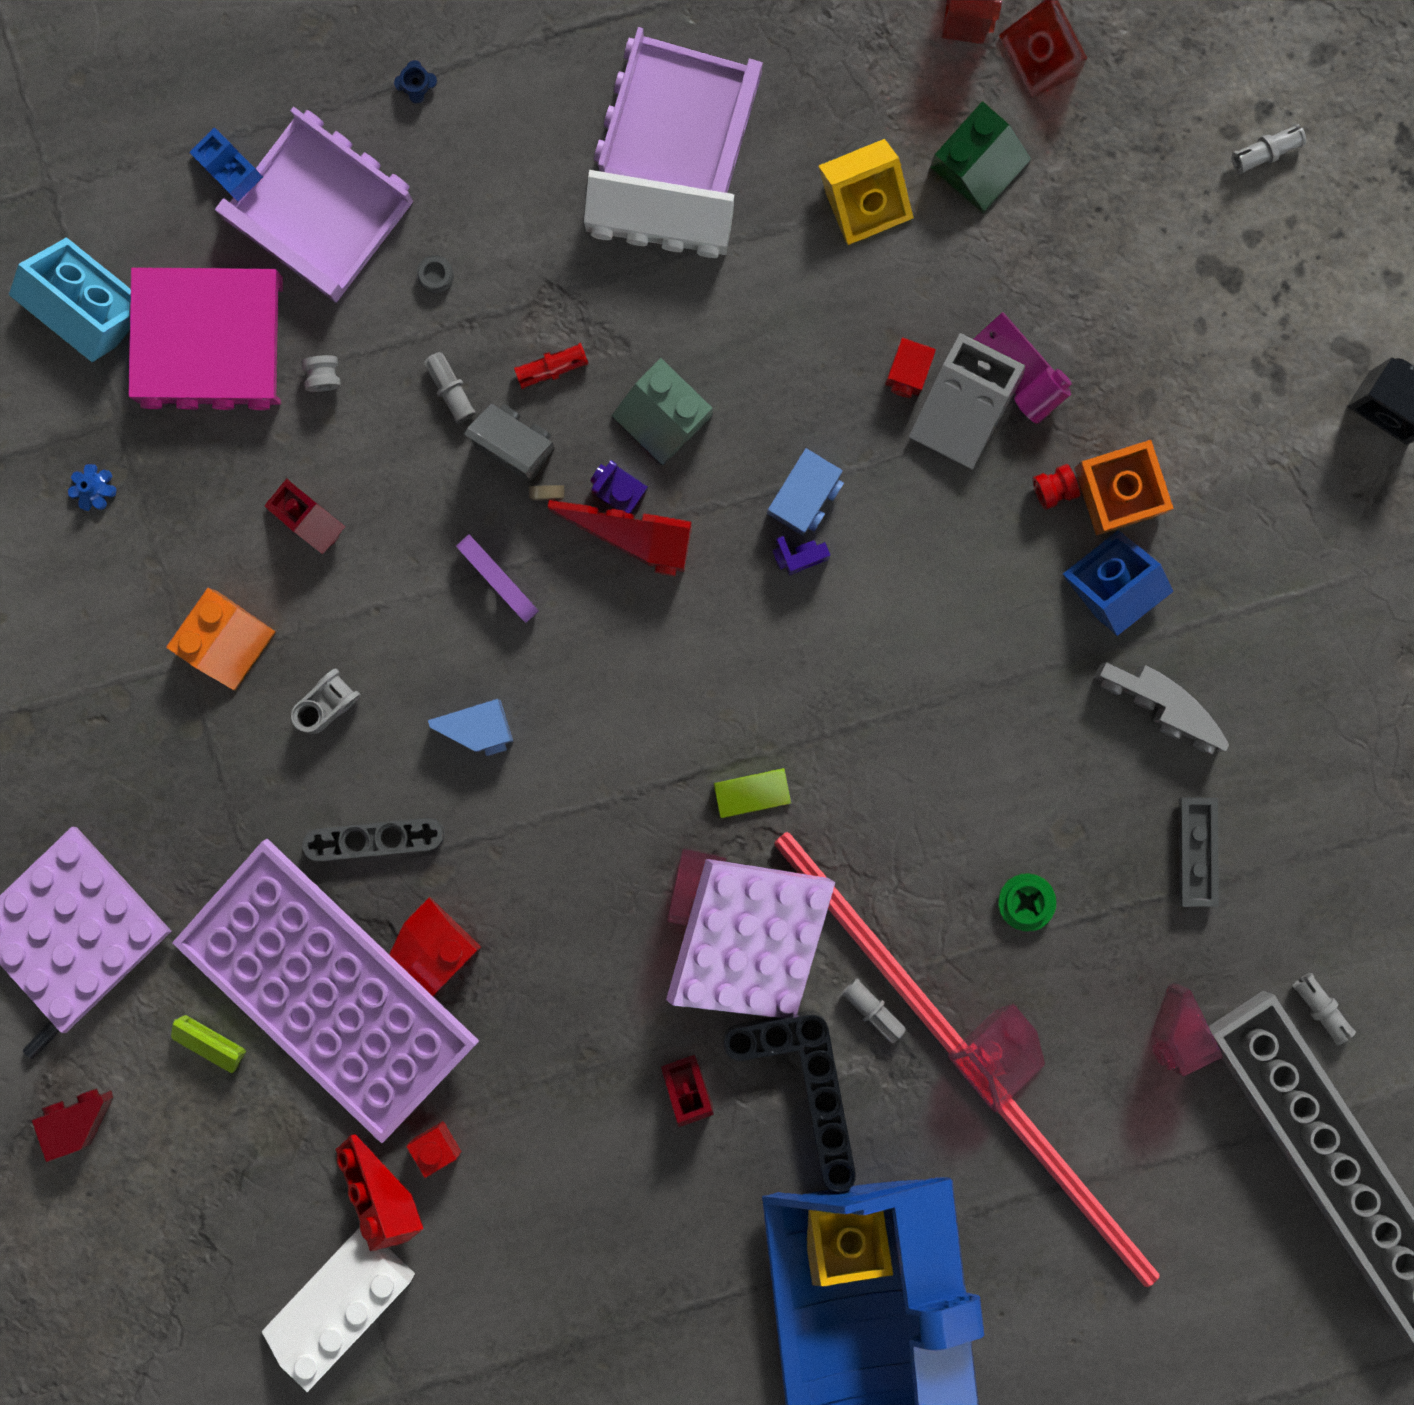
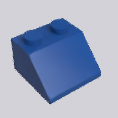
(1118, 582)

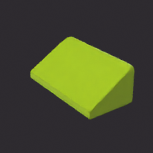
(752, 793)
(207, 1043)

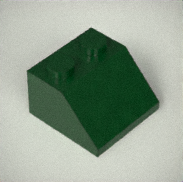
(981, 157)

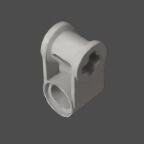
(325, 701)

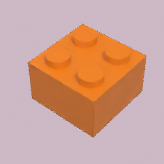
(1123, 487)

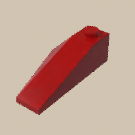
(652, 540)
(432, 946)

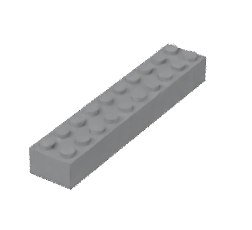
(1324, 1148)

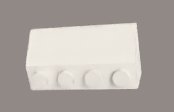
(658, 213)
(335, 1309)

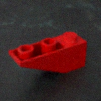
(381, 1201)

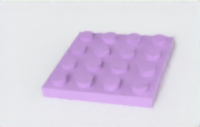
(73, 929)
(750, 940)

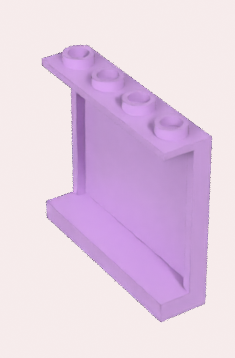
(678, 115)
(319, 205)

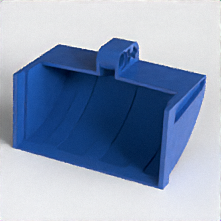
(881, 1336)

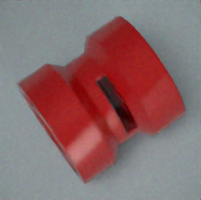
(1056, 486)

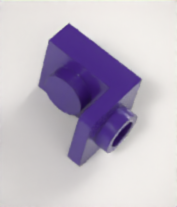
(617, 487)
(807, 555)

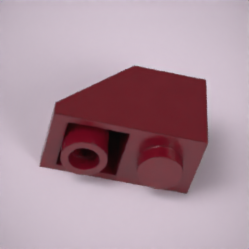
(72, 1127)

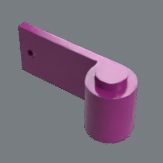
(1041, 386)

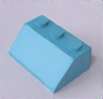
(74, 298)

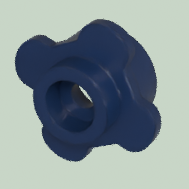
(415, 71)

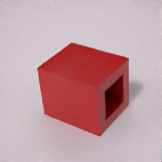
(909, 368)
(434, 1149)

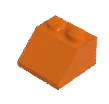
(221, 639)

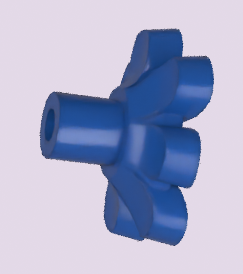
(91, 487)

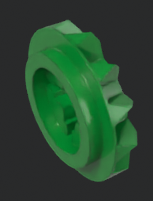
(1044, 902)

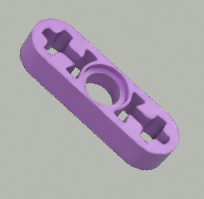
(497, 578)

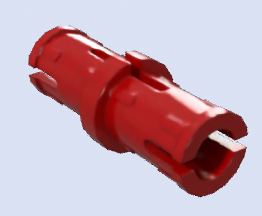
(551, 366)

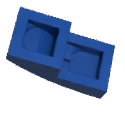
(226, 164)

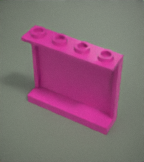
(204, 337)

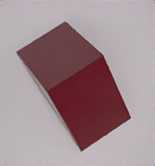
(687, 1091)

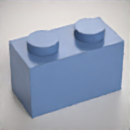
(805, 492)

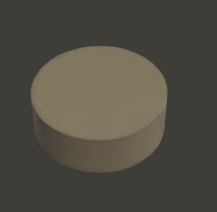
(544, 493)

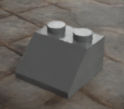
(510, 441)

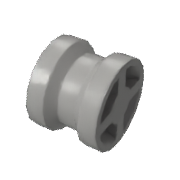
(321, 373)

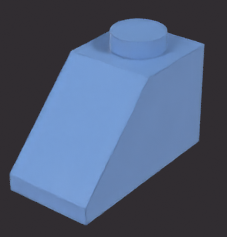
(477, 727)

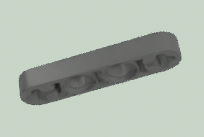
(373, 835)

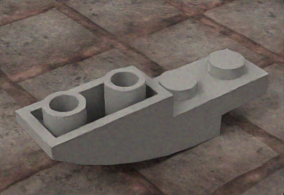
(1176, 711)

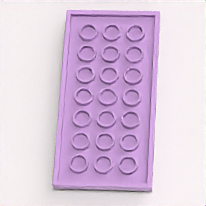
(325, 991)

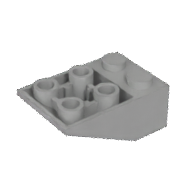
(967, 401)

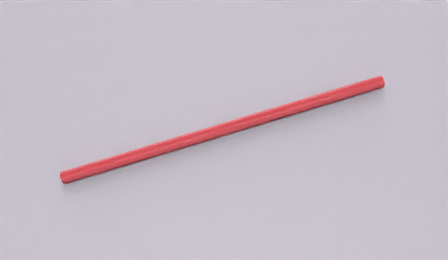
(950, 1040)

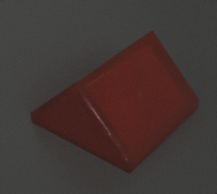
(1044, 48)

